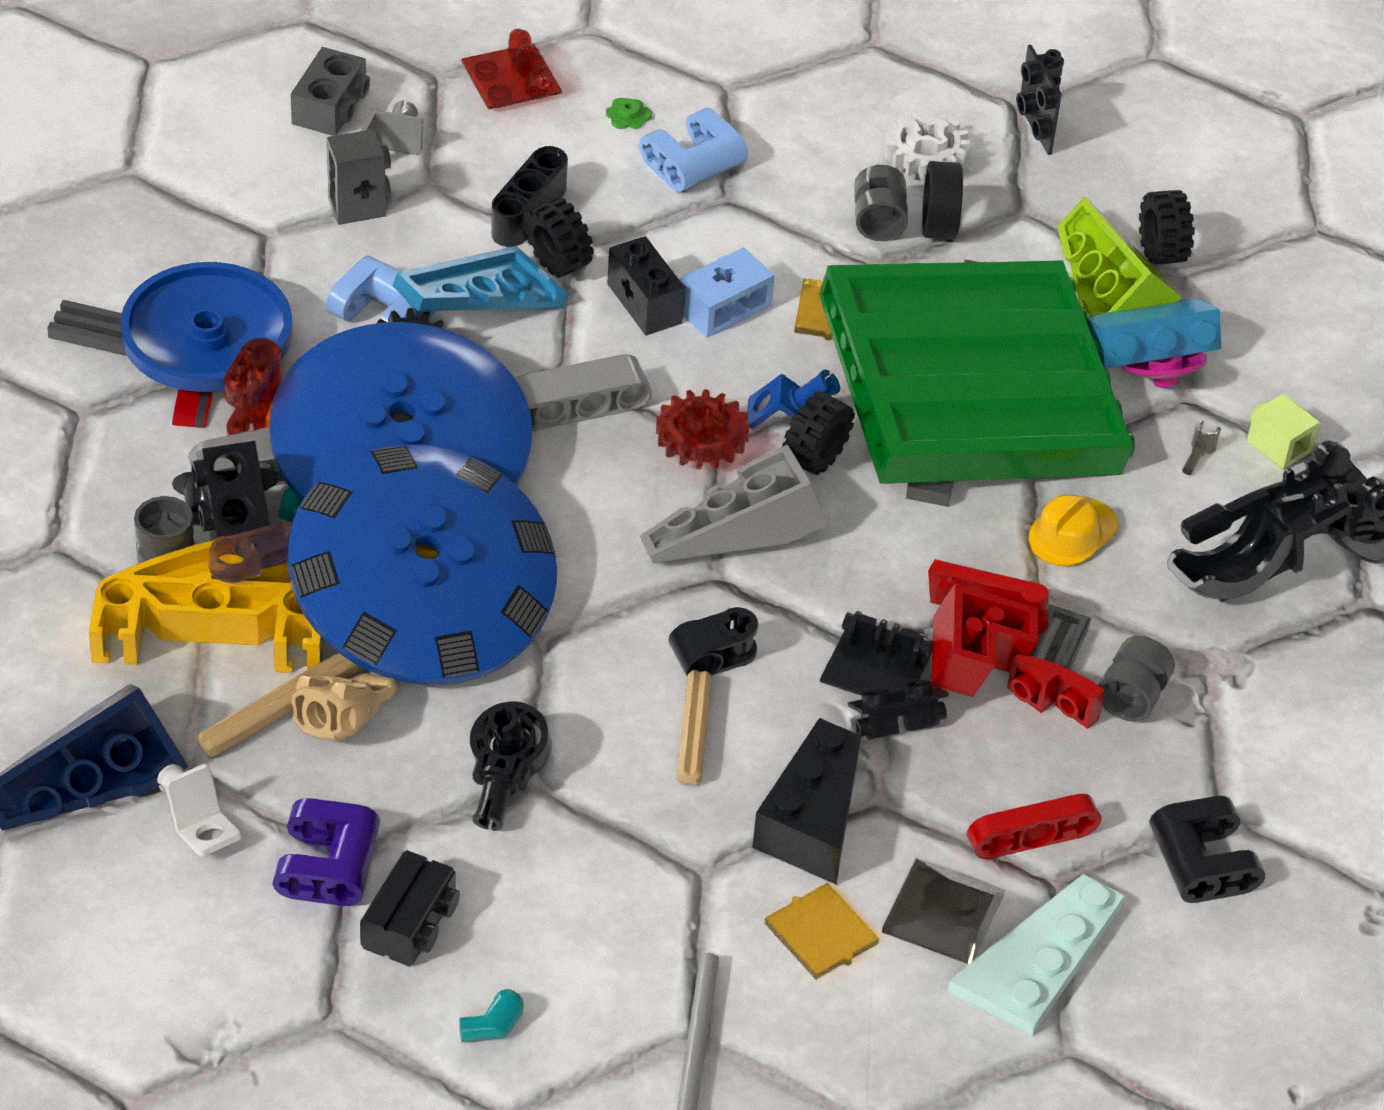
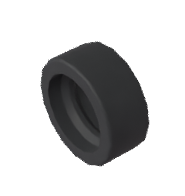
(942, 200)

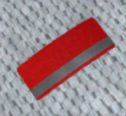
(191, 409)

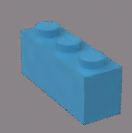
(1156, 332)

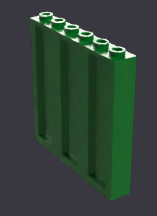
(974, 371)

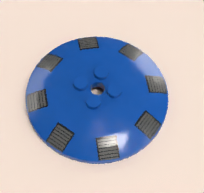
(413, 614)

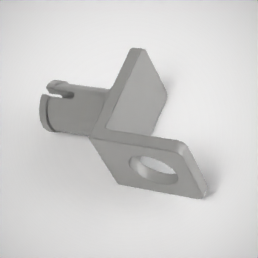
(397, 129)

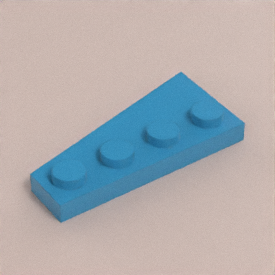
(481, 282)

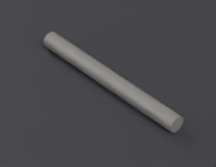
(698, 1032)

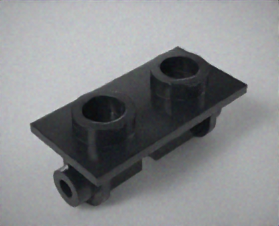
(916, 704)

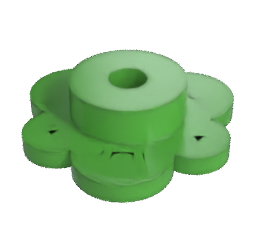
(628, 113)

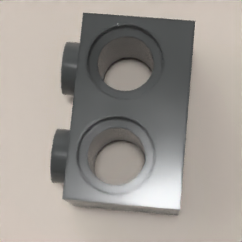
(329, 91)

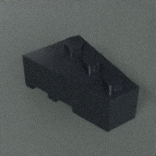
(811, 802)

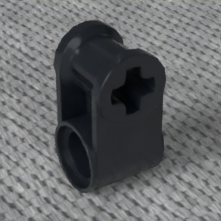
(712, 645)

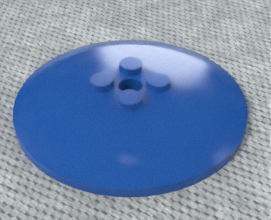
(350, 384)

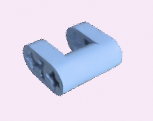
(716, 151)
(363, 283)

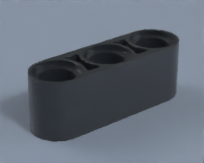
(535, 183)

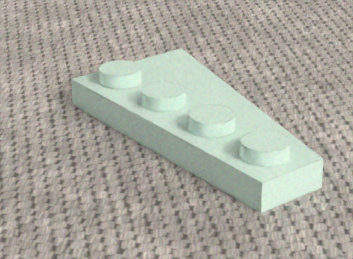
(1038, 958)

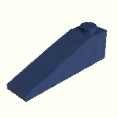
(91, 761)

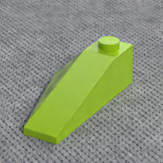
(1107, 267)

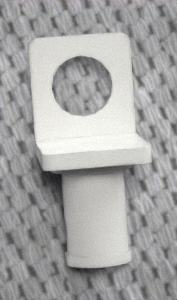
(196, 807)

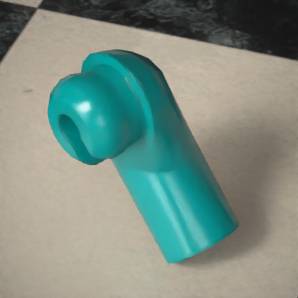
(497, 1020)

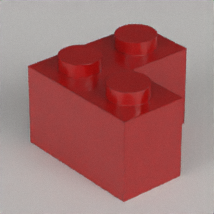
(978, 634)

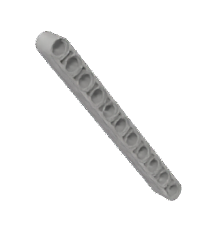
(552, 395)

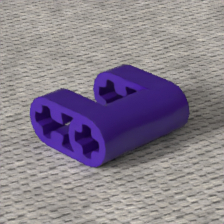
(343, 875)

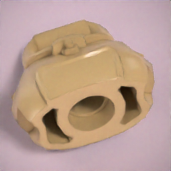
(339, 706)

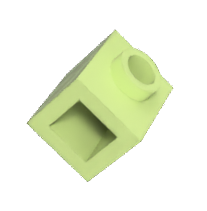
(1282, 431)

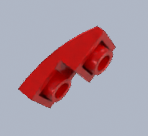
(1047, 683)

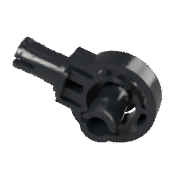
(512, 759)

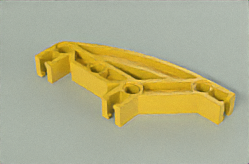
(186, 603)

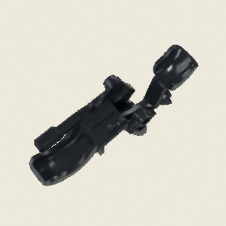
(1322, 499)

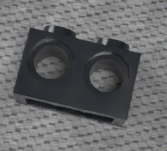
(244, 489)

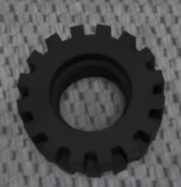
(1166, 227)
(559, 237)
(819, 432)

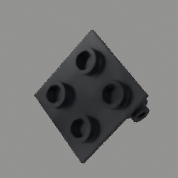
(1041, 94)
(876, 657)

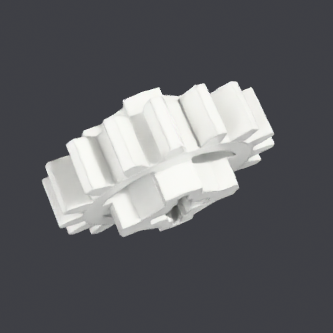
(925, 141)

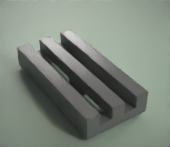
(96, 322)
(1067, 617)

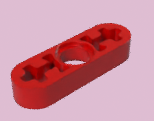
(1055, 819)

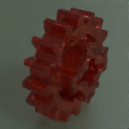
(702, 429)

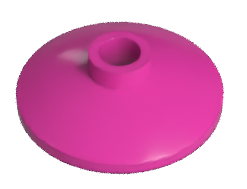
(1168, 370)

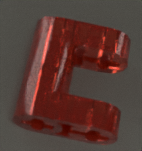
(252, 384)

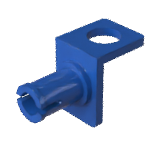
(788, 396)

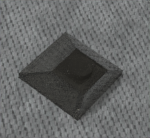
(943, 911)

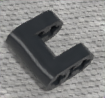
(1181, 837)

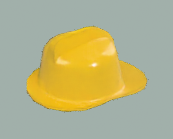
(1071, 530)

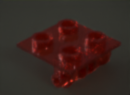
(512, 73)

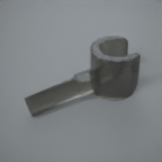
(1202, 444)

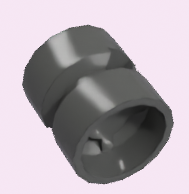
(881, 202)
(162, 527)
(1136, 678)

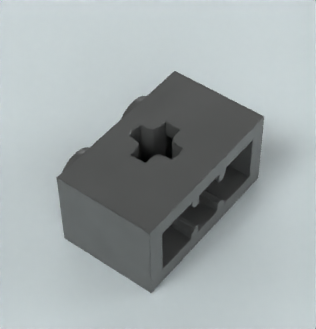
(357, 176)

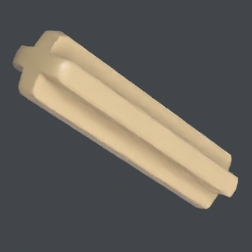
(694, 728)

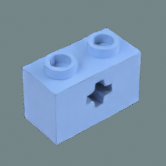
(726, 291)

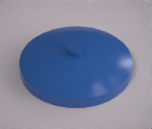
(195, 320)

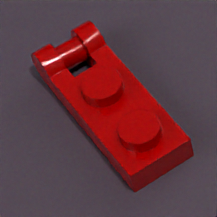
(944, 575)

